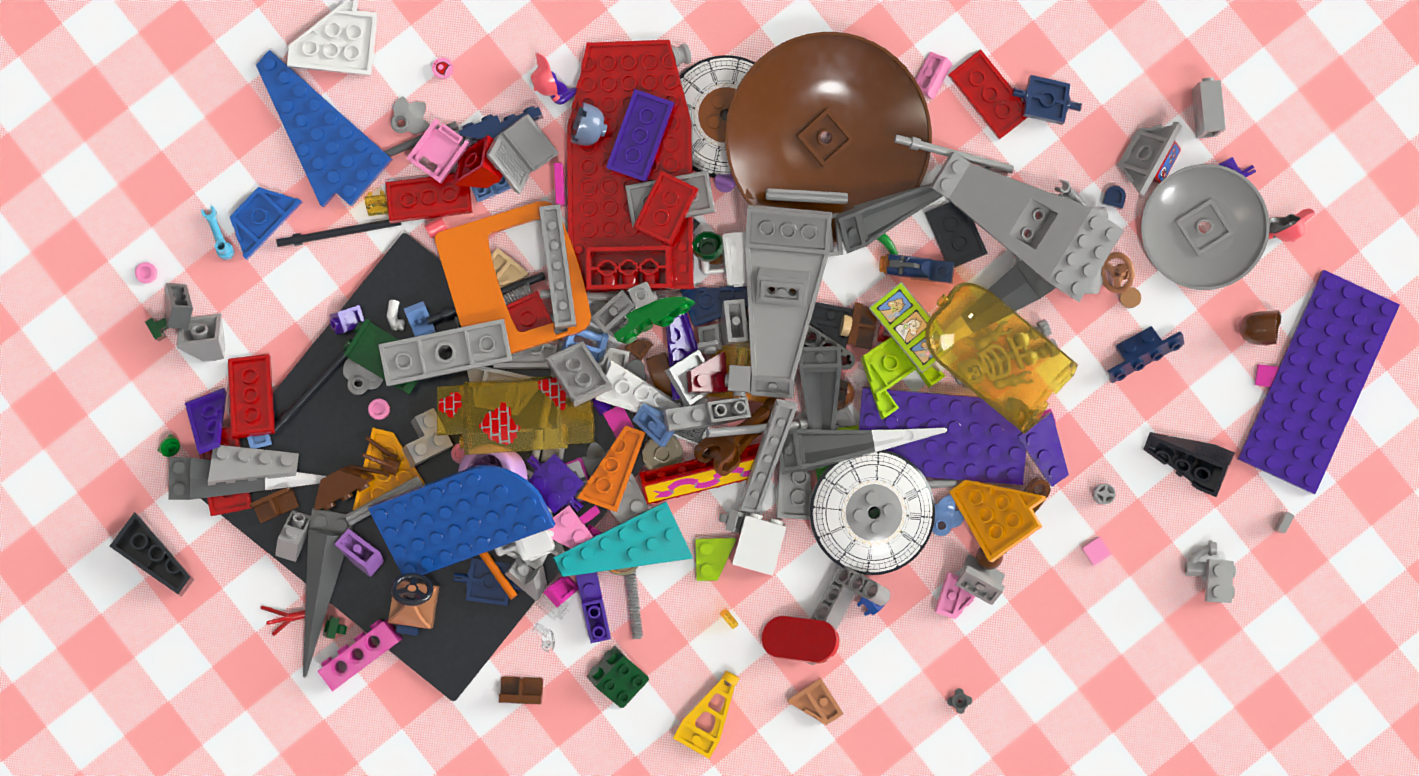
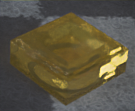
(731, 621)

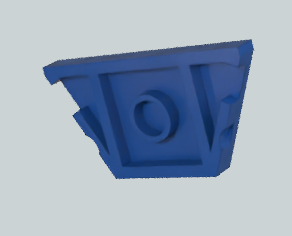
(260, 217)

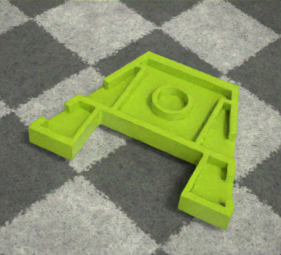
(886, 367)

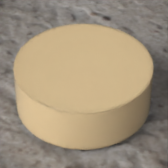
(845, 325)

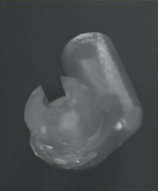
(547, 637)

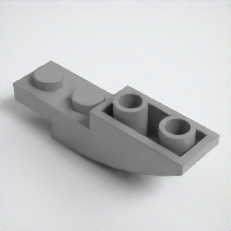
(706, 414)

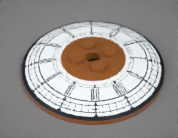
(708, 92)

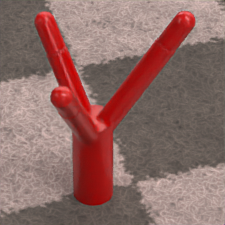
(288, 617)

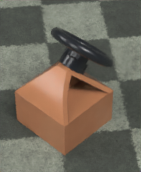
(413, 602)

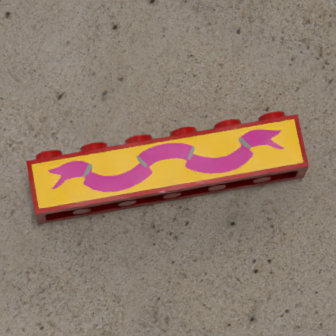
(692, 477)

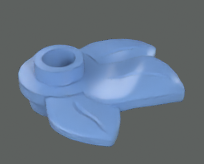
(946, 513)

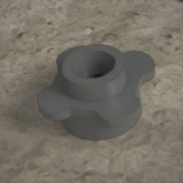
(960, 707)

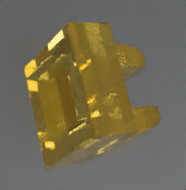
(376, 204)

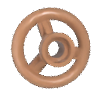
(1119, 273)

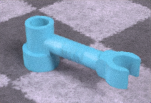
(228, 250)

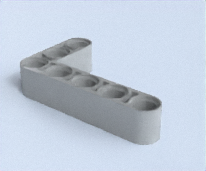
(840, 593)

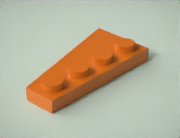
(611, 477)

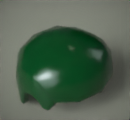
(707, 246)

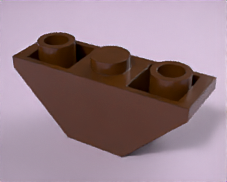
(340, 485)

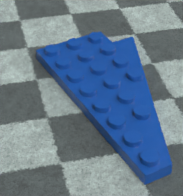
(328, 145)

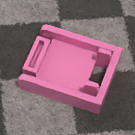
(439, 147)

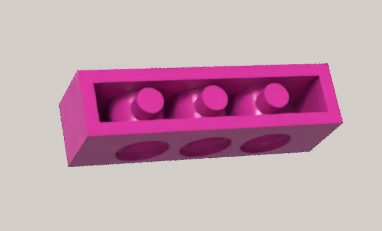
(335, 677)

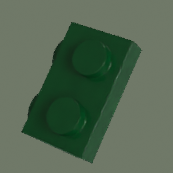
(617, 677)

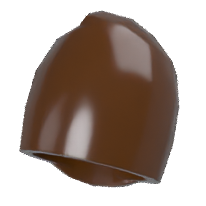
(1261, 327)

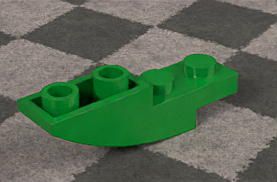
(658, 312)

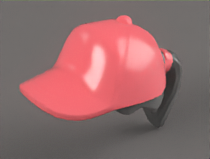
(1290, 227)

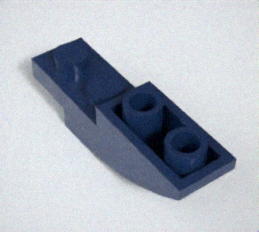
(492, 126)

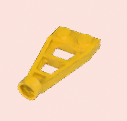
(698, 739)

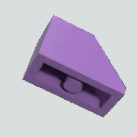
(359, 552)

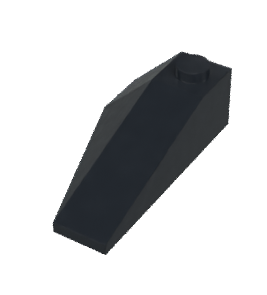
(1197, 461)

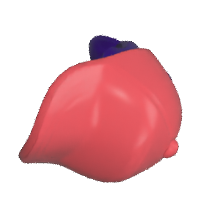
(547, 84)

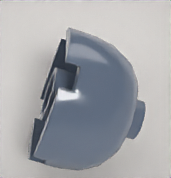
(588, 125)

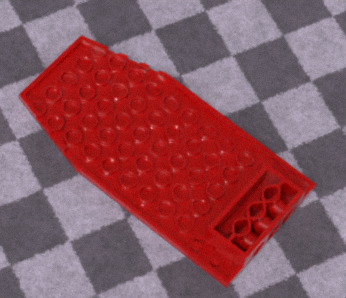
(599, 218)

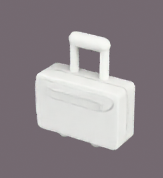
(734, 260)
(532, 546)

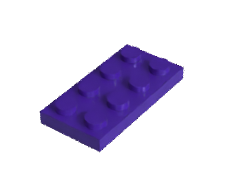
(640, 135)

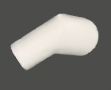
(392, 312)

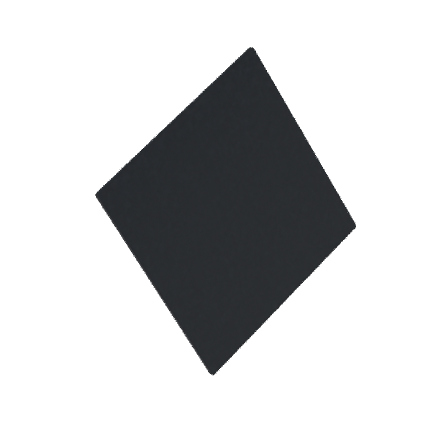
(332, 435)

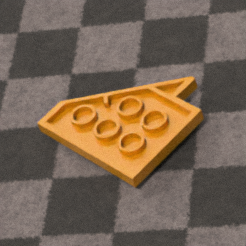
(381, 483)
(997, 515)

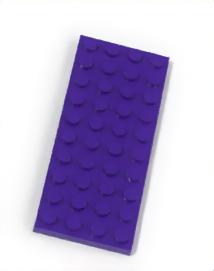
(1318, 382)

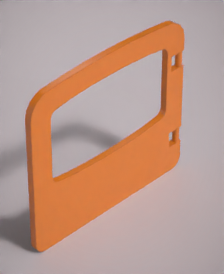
(474, 282)

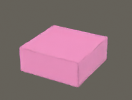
(1096, 551)

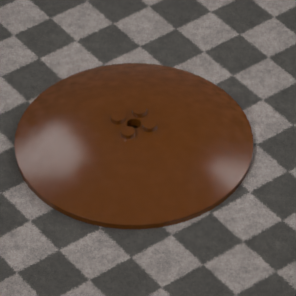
(833, 87)

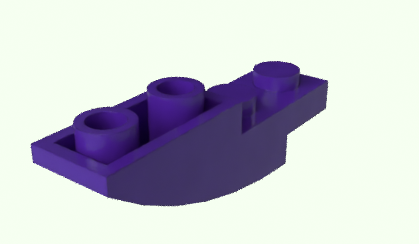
(593, 607)

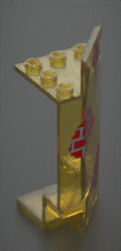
(513, 415)

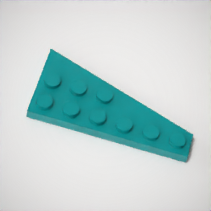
(640, 541)

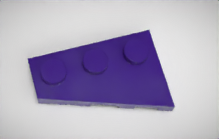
(1045, 449)

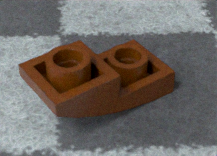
(657, 366)

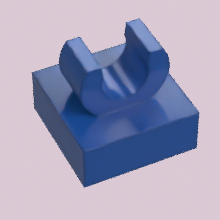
(872, 607)

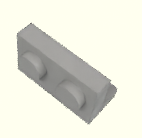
(1219, 581)

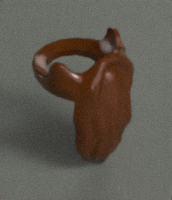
(849, 394)

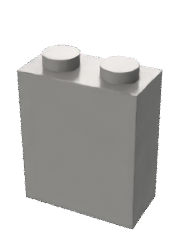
(1208, 108)

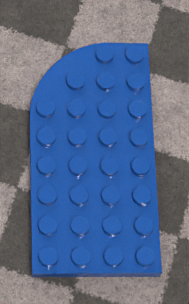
(459, 517)

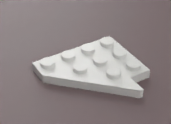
(337, 42)

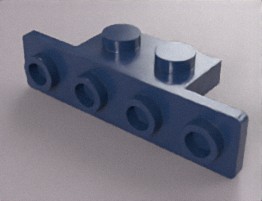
(1143, 350)

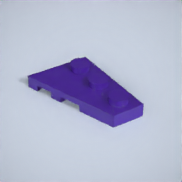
(206, 419)

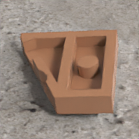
(817, 702)

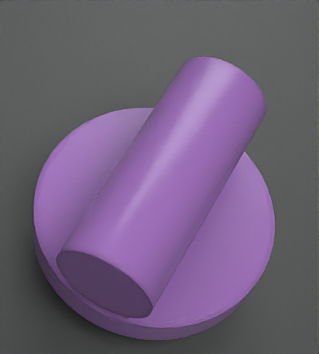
(724, 182)

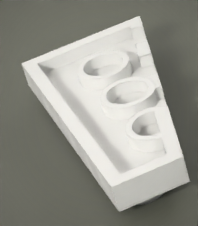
(631, 391)

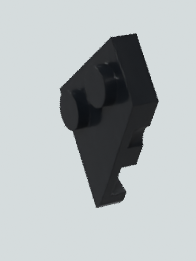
(827, 320)

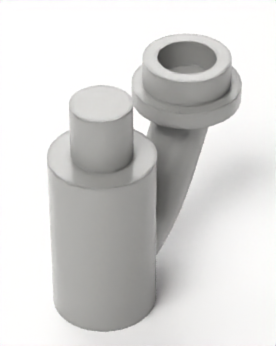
(1196, 568)

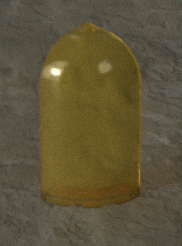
(997, 354)

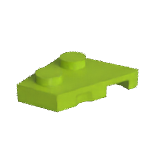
(712, 557)

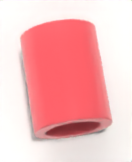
(435, 227)

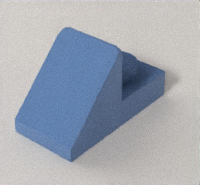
(653, 424)

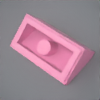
(933, 74)

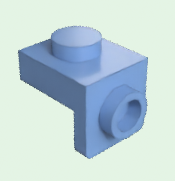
(417, 318)

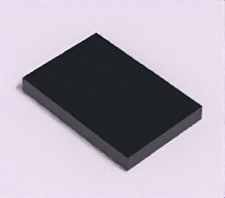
(955, 234)

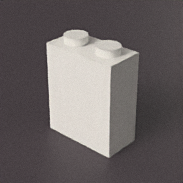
(759, 544)

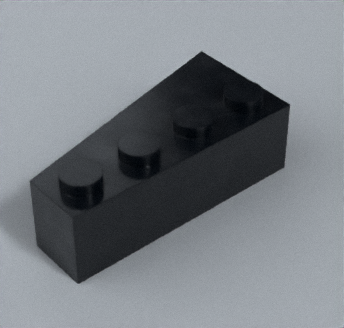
(149, 553)

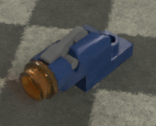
(917, 268)

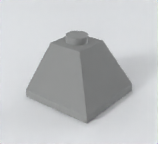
(203, 338)

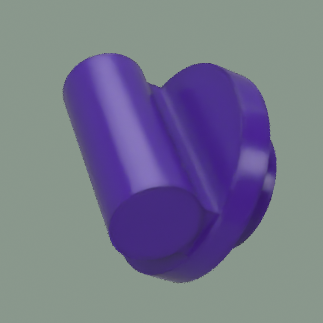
(600, 406)

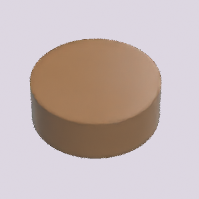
(1130, 298)

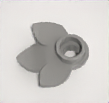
(411, 114)
(355, 372)

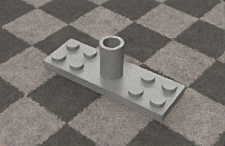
(423, 359)

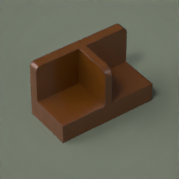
(862, 327)
(275, 504)
(521, 690)

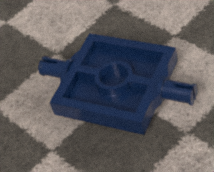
(1046, 99)
(483, 585)

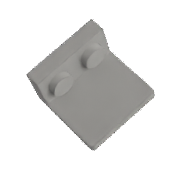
(980, 582)

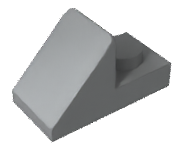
(614, 311)
(529, 580)

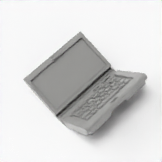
(520, 151)

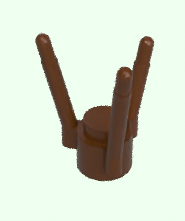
(389, 465)

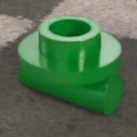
(169, 446)

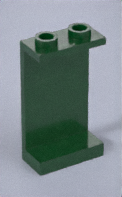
(366, 353)

